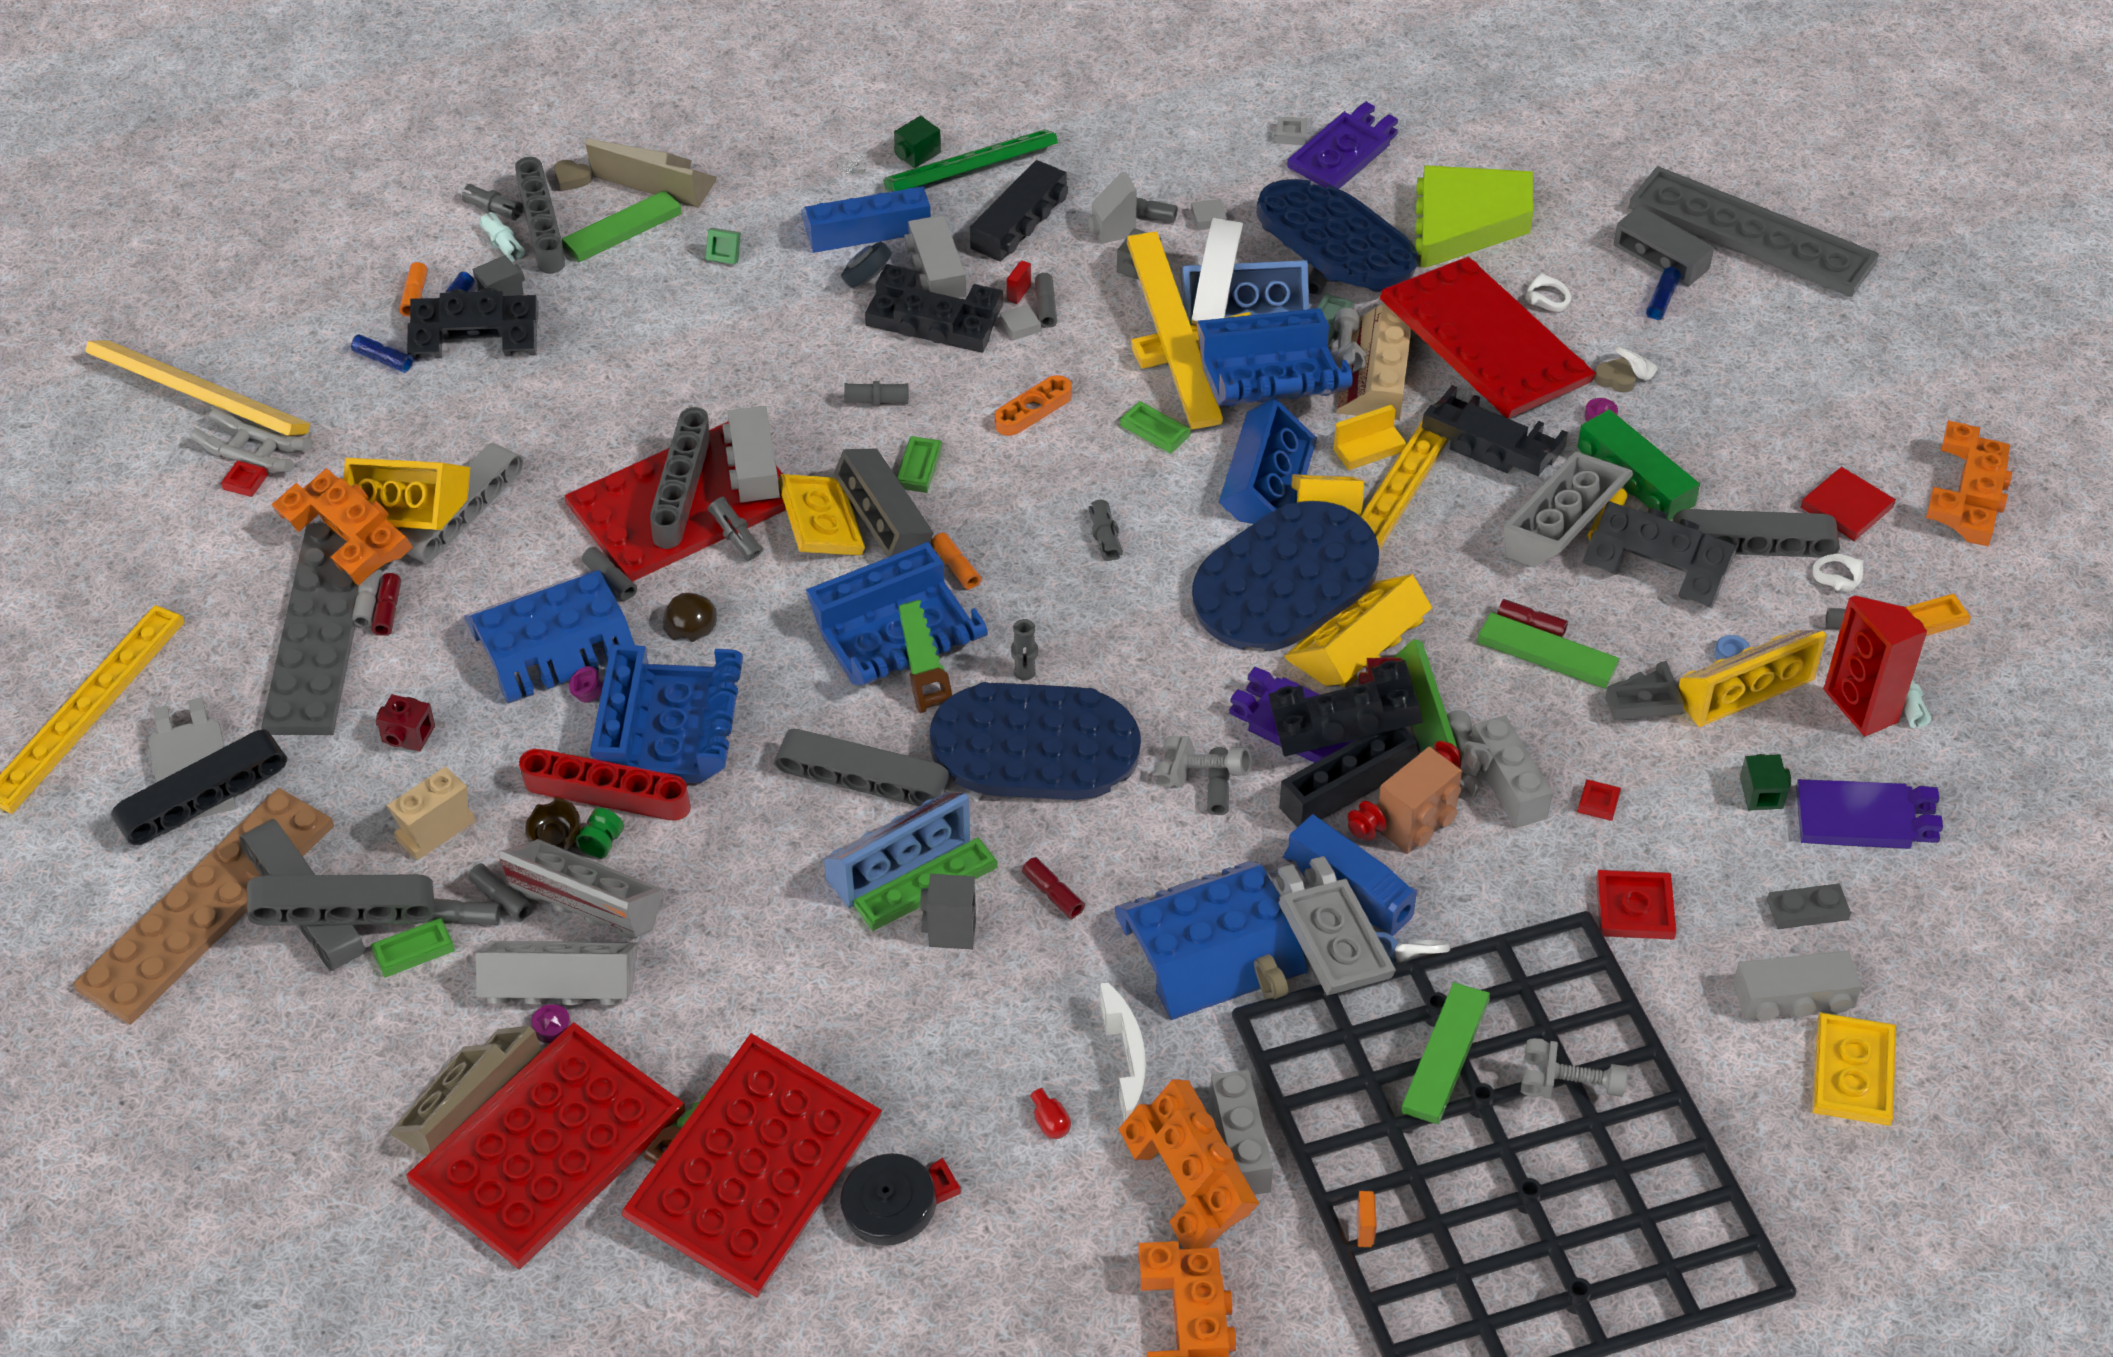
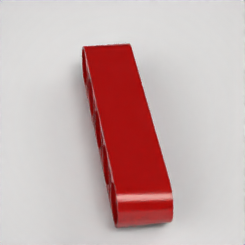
(621, 780)

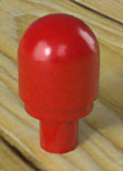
(1050, 1115)

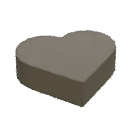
(571, 175)
(1616, 374)
(1270, 977)

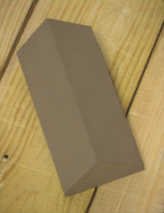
(649, 171)
(465, 1086)

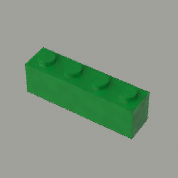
(1655, 476)

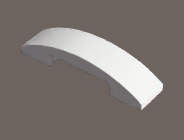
(1217, 270)
(1120, 1019)

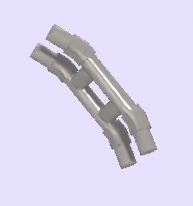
(243, 433)

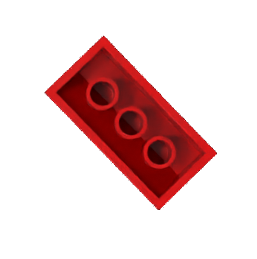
(1874, 662)

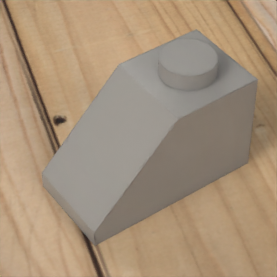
(1114, 210)

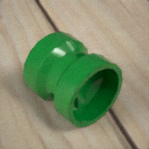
(598, 835)

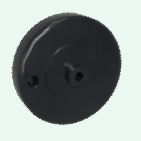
(888, 1199)

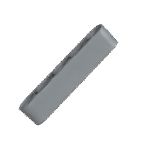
(489, 476)

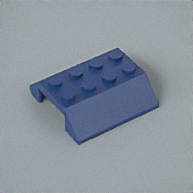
(1270, 357)
(863, 620)
(552, 628)
(666, 714)
(1208, 936)

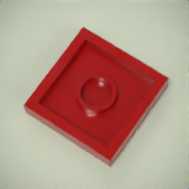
(1850, 501)
(1636, 904)

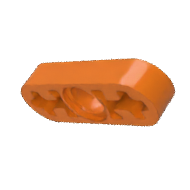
(1038, 394)

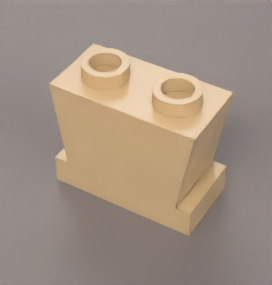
(431, 813)

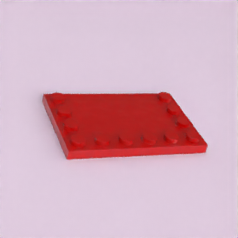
(1487, 336)
(620, 506)
(545, 1144)
(752, 1164)

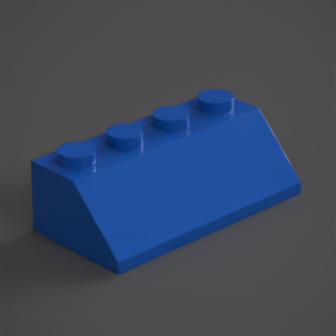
(864, 219)
(1265, 457)

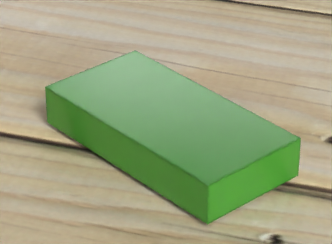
(1155, 427)
(919, 463)
(412, 947)

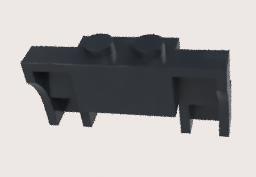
(473, 315)
(932, 315)
(1490, 436)
(1665, 542)
(1345, 713)

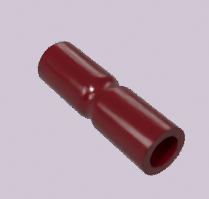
(386, 604)
(1533, 618)
(1056, 891)

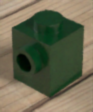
(917, 141)
(1765, 782)

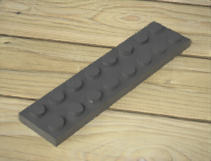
(1756, 231)
(313, 641)

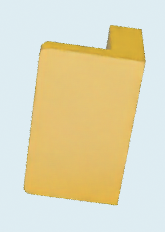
(1367, 438)
(1332, 489)

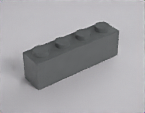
(881, 501)

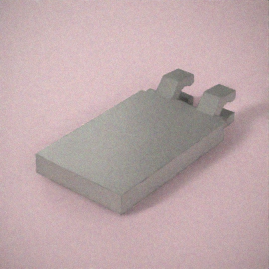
(183, 745)
(1332, 928)

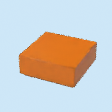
(1366, 1219)

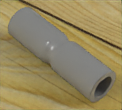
(366, 600)

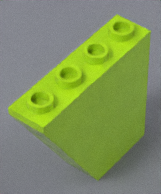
(1470, 210)

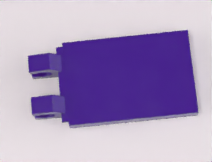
(1344, 147)
(1260, 714)
(1867, 813)

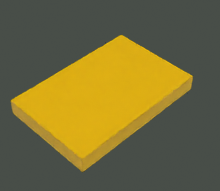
(820, 515)
(1854, 1069)

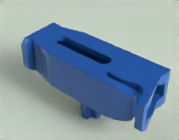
(1381, 893)

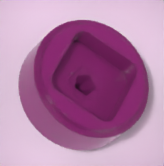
(1597, 406)
(586, 684)
(550, 1022)

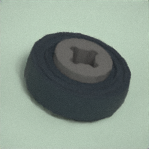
(866, 264)

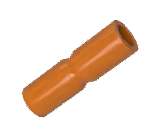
(413, 286)
(956, 561)

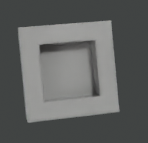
(1291, 130)
(1205, 211)
(1020, 322)

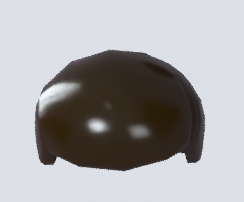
(689, 616)
(554, 823)

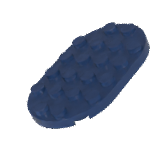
(1336, 234)
(1285, 575)
(1035, 740)

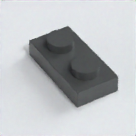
(1808, 906)

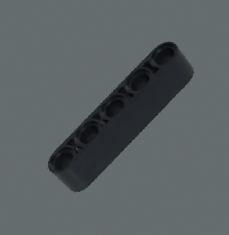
(198, 787)

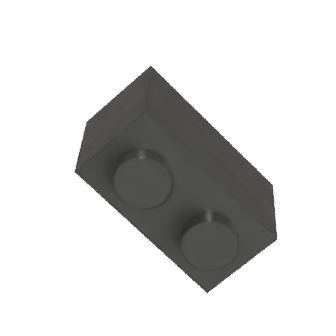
(949, 911)

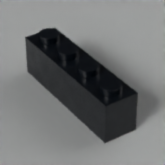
(1018, 210)
(1345, 775)

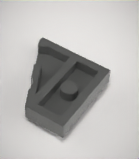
(1645, 695)

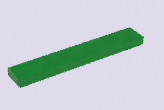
(970, 160)

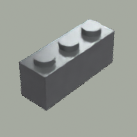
(1663, 245)

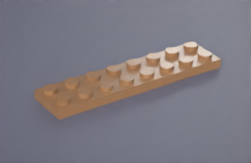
(192, 914)

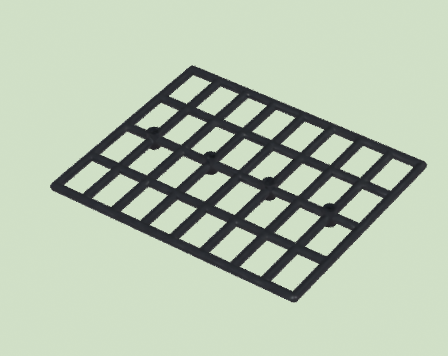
(1529, 1191)

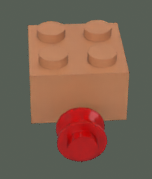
(1413, 800)

